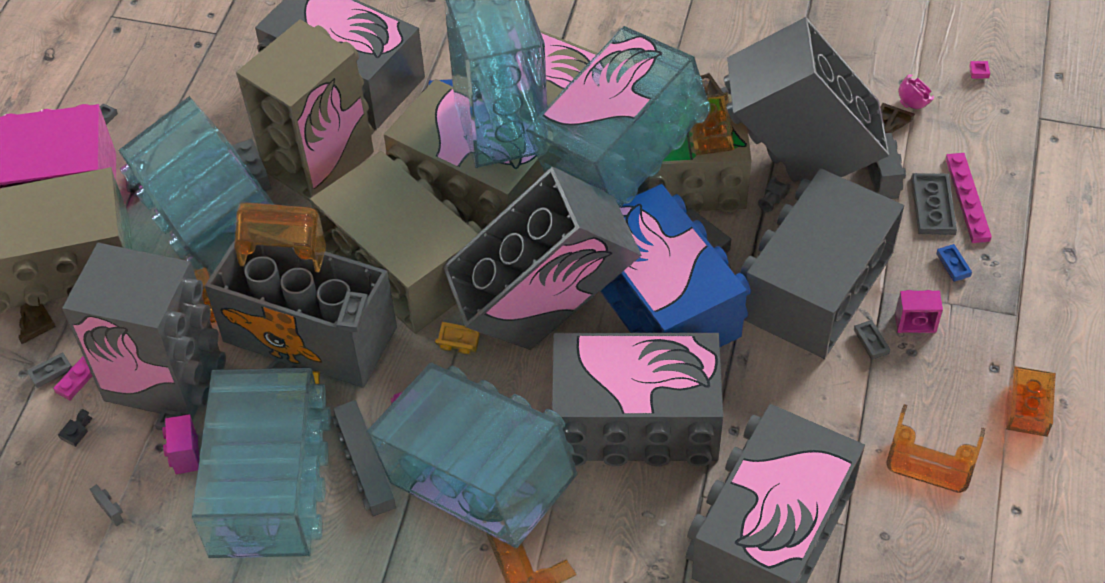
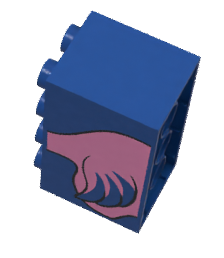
(679, 278)

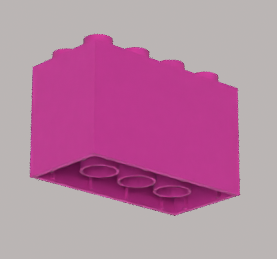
(54, 144)

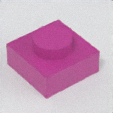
(979, 69)

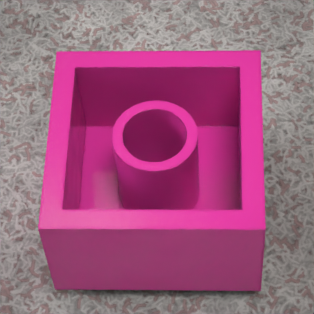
(918, 311)
(181, 444)

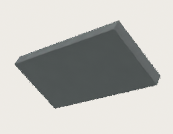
(933, 204)

